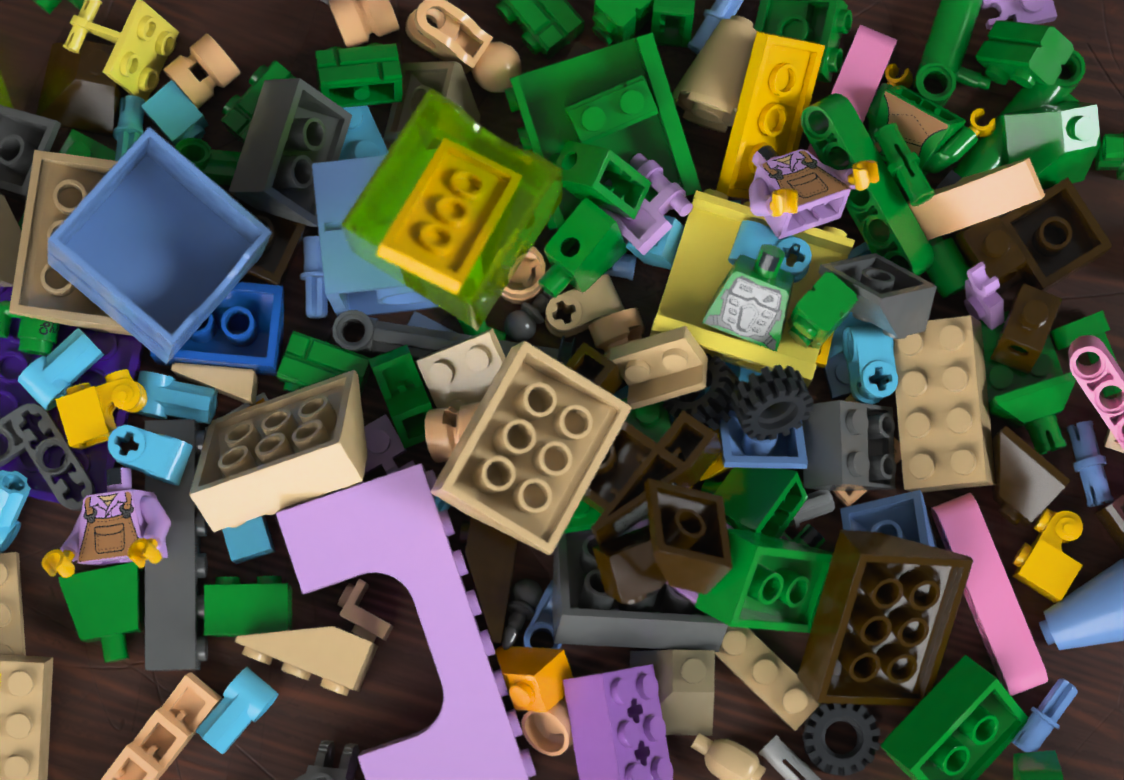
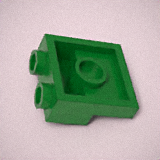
(810, 21)

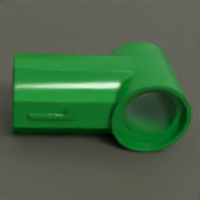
(215, 164)

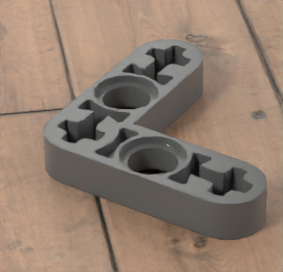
(21, 441)

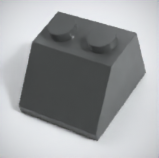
(885, 294)

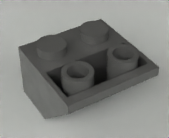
(849, 447)

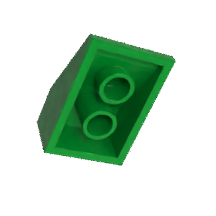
(770, 584)

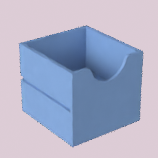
(157, 245)
(349, 279)

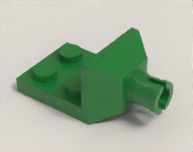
(1028, 398)

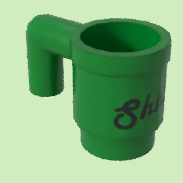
(34, 334)

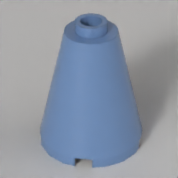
(1089, 613)

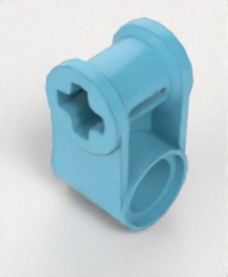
(755, 234)
(869, 356)
(157, 454)

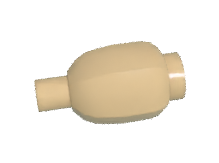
(728, 759)

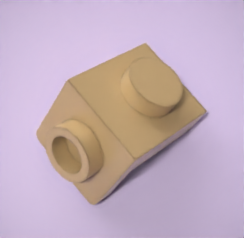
(366, 624)

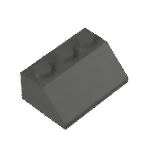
(287, 135)

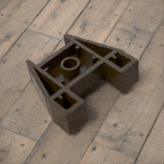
(633, 457)

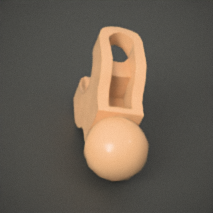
(463, 41)

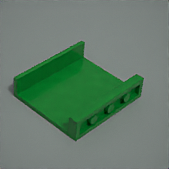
(546, 128)

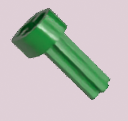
(1091, 325)

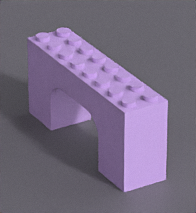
(399, 532)

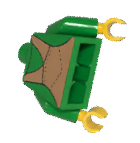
(924, 125)

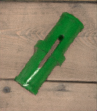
(904, 164)

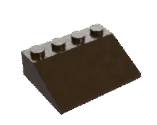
(882, 620)

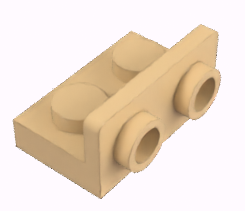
(661, 366)

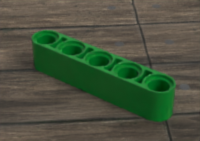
(879, 209)

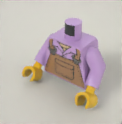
(800, 191)
(114, 529)

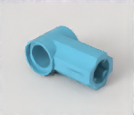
(52, 375)
(177, 399)
(13, 495)
(242, 703)

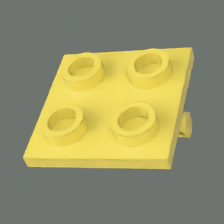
(138, 48)

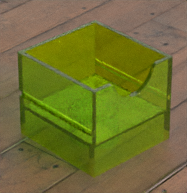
(398, 174)

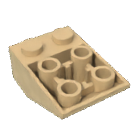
(323, 651)

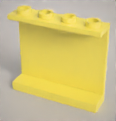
(703, 265)

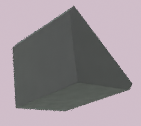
(19, 137)

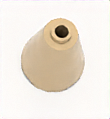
(716, 76)

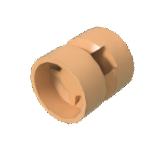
(362, 17)
(212, 61)
(524, 284)
(617, 330)
(445, 428)
(549, 730)

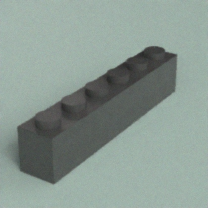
(174, 584)

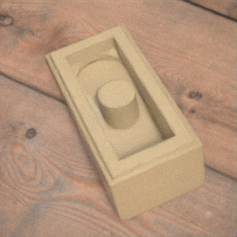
(232, 382)

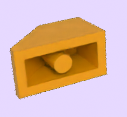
(534, 676)

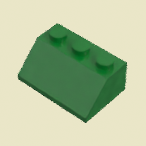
(956, 727)

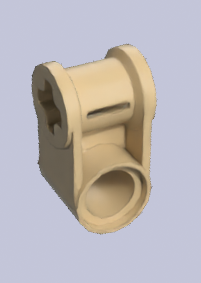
(585, 307)

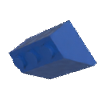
(240, 332)

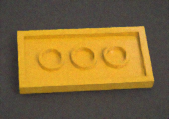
(770, 106)
(449, 216)

